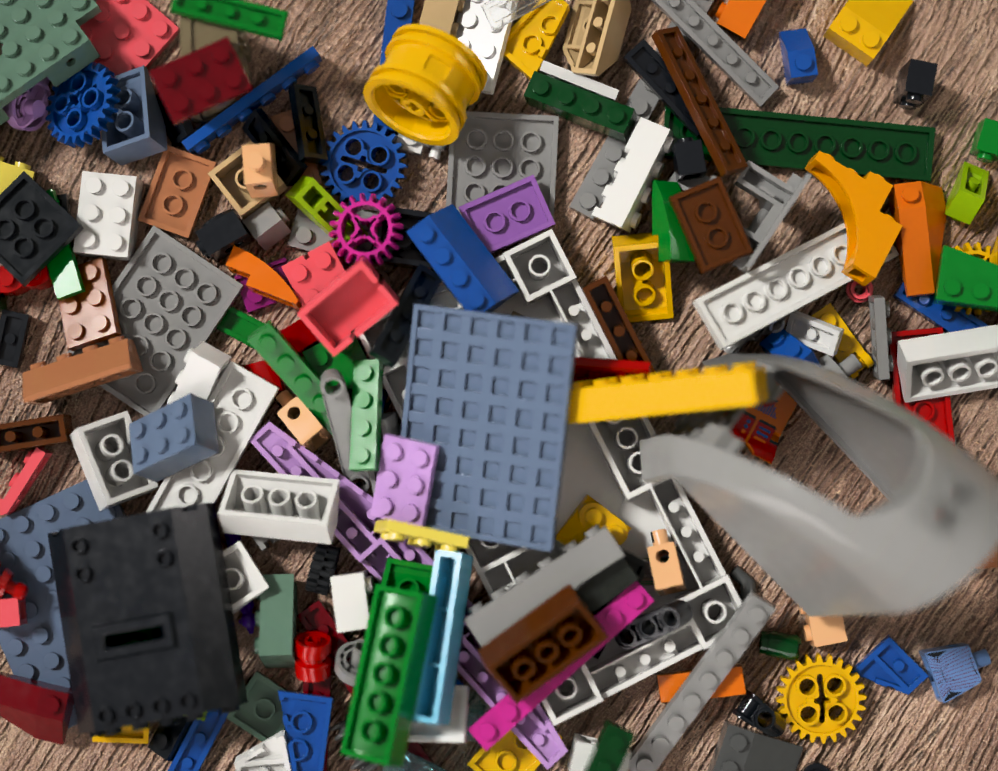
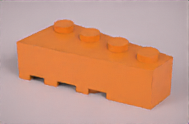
(739, 15)

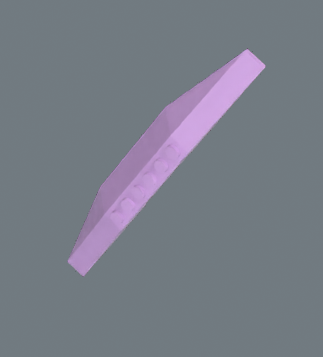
(356, 533)

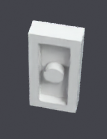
(815, 332)

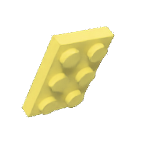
(420, 536)

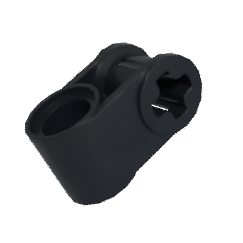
(757, 713)

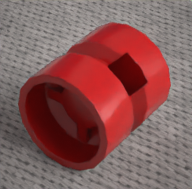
(312, 657)

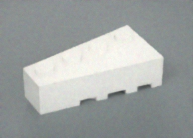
(635, 175)

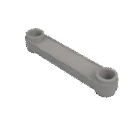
(339, 415)

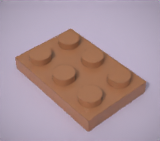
(177, 192)

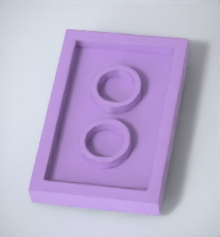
(405, 479)

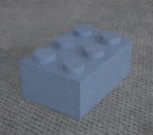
(173, 438)

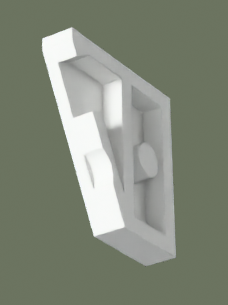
(266, 756)

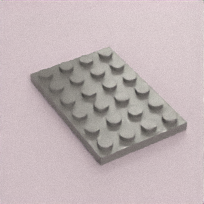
(166, 305)

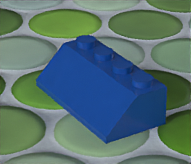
(462, 261)

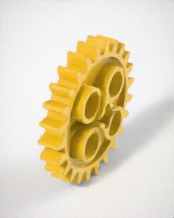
(845, 696)

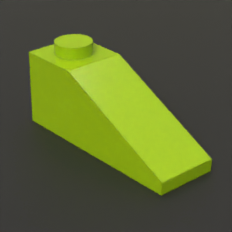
(318, 205)

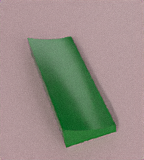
(389, 675)

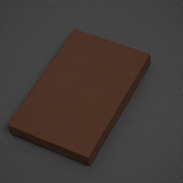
(710, 225)

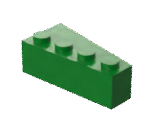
(966, 281)

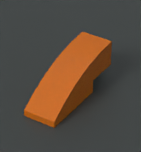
(261, 277)
(730, 686)

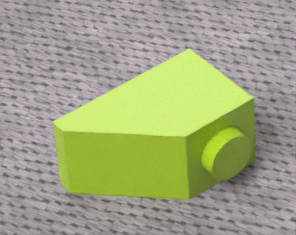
(967, 193)

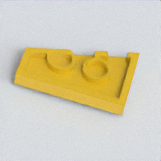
(534, 35)

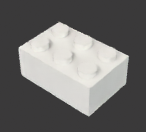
(109, 215)
(107, 461)

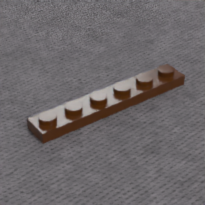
(699, 101)

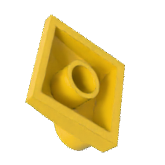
(586, 516)

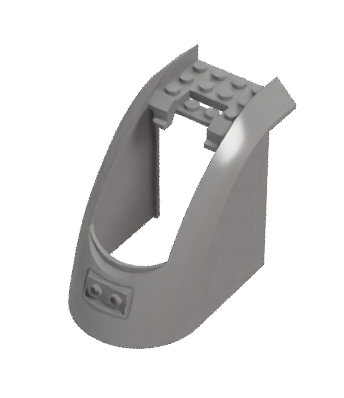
(812, 548)

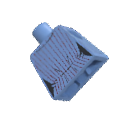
(953, 669)

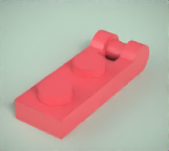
(23, 481)

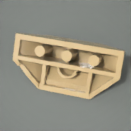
(595, 35)

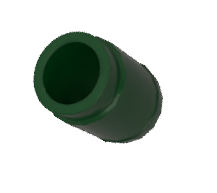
(779, 645)

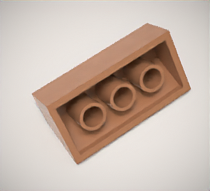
(80, 372)

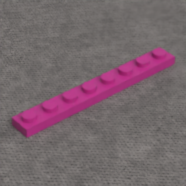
(507, 713)

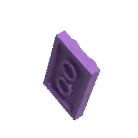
(508, 214)

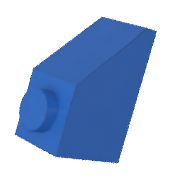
(798, 56)

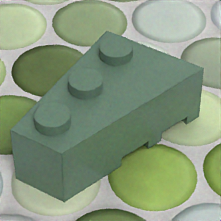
(277, 622)

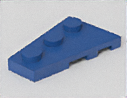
(307, 728)

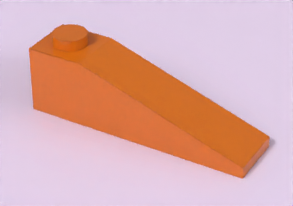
(919, 243)

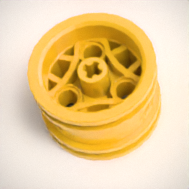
(425, 84)

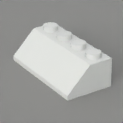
(948, 363)
(280, 506)

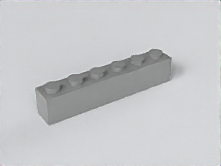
(573, 566)

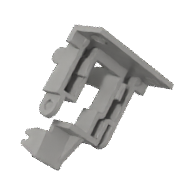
(774, 203)

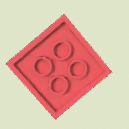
(129, 34)

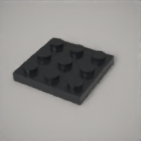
(32, 228)

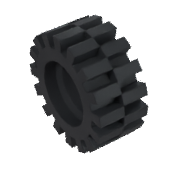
(322, 568)

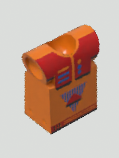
(762, 426)

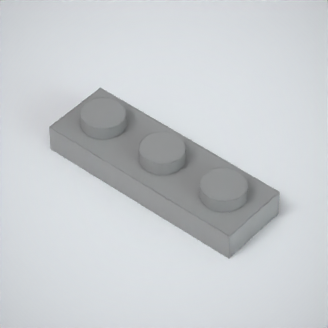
(880, 336)

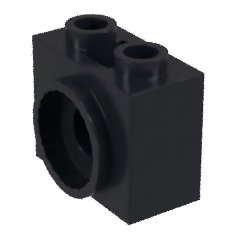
(221, 234)

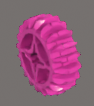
(376, 222)

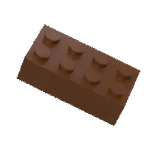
(542, 644)

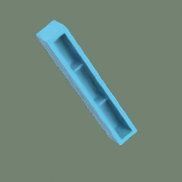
(437, 684)

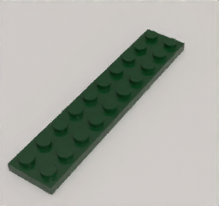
(793, 139)

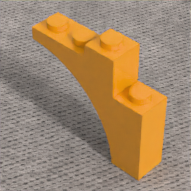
(859, 200)

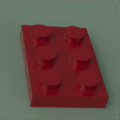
(200, 80)

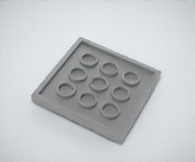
(500, 151)

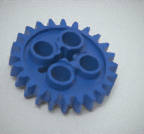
(83, 105)
(371, 141)

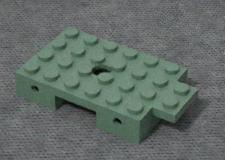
(39, 42)

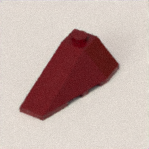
(36, 707)

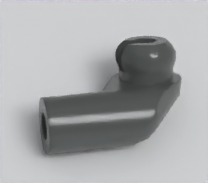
(745, 581)

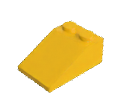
(866, 26)
(640, 278)

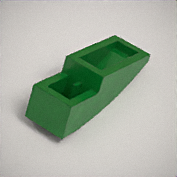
(672, 242)

